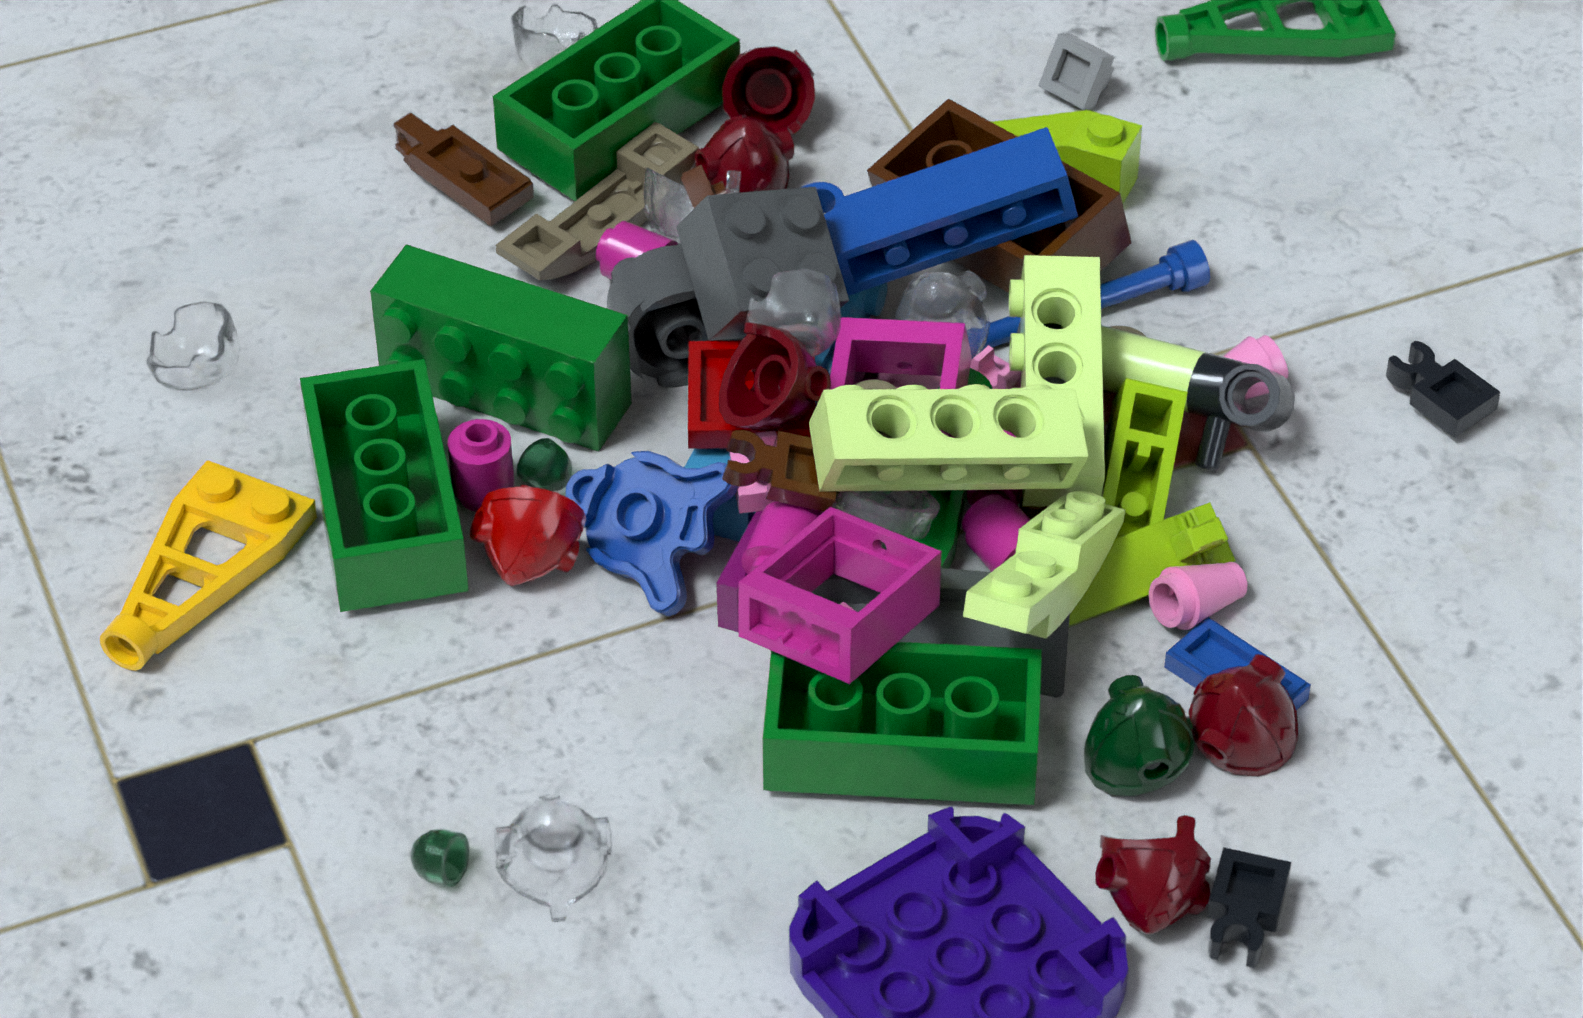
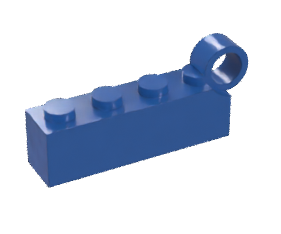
(947, 210)

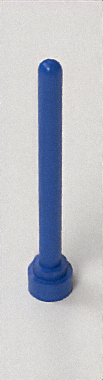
(1181, 268)

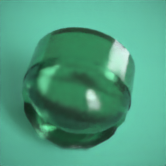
(545, 465)
(440, 856)

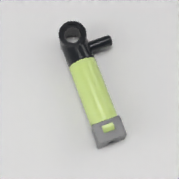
(1212, 383)

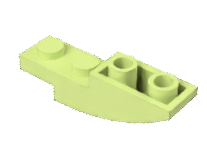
(1051, 566)

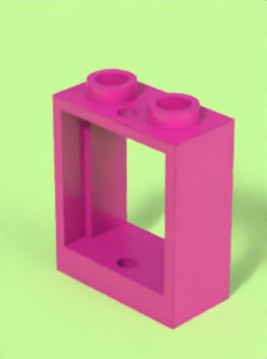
(902, 349)
(843, 643)

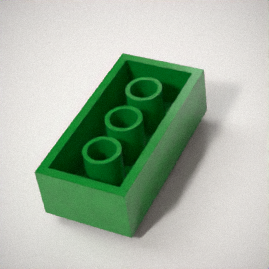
(608, 87)
(506, 346)
(384, 485)
(909, 726)

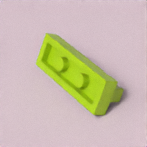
(1143, 554)

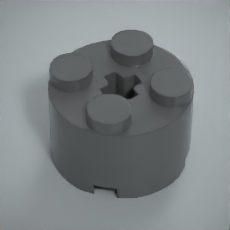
(660, 311)

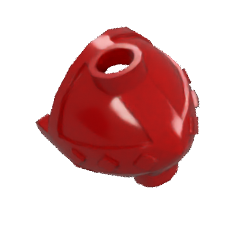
(528, 532)

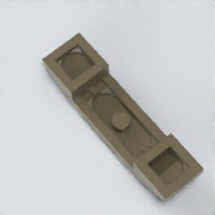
(571, 238)

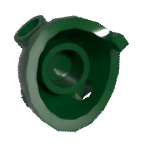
(1134, 732)

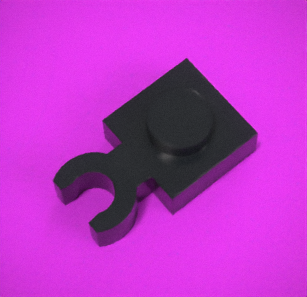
(1444, 394)
(1246, 901)

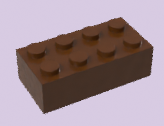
(957, 131)

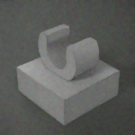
(1077, 71)

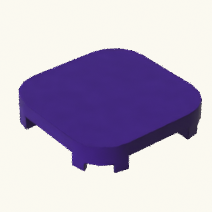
(956, 931)

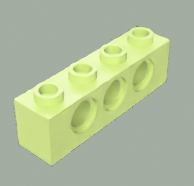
(1068, 294)
(982, 456)

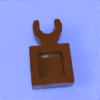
(785, 467)

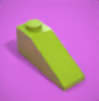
(1090, 143)
(1141, 451)

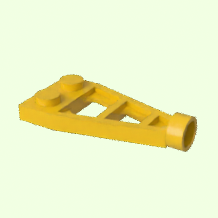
(226, 503)

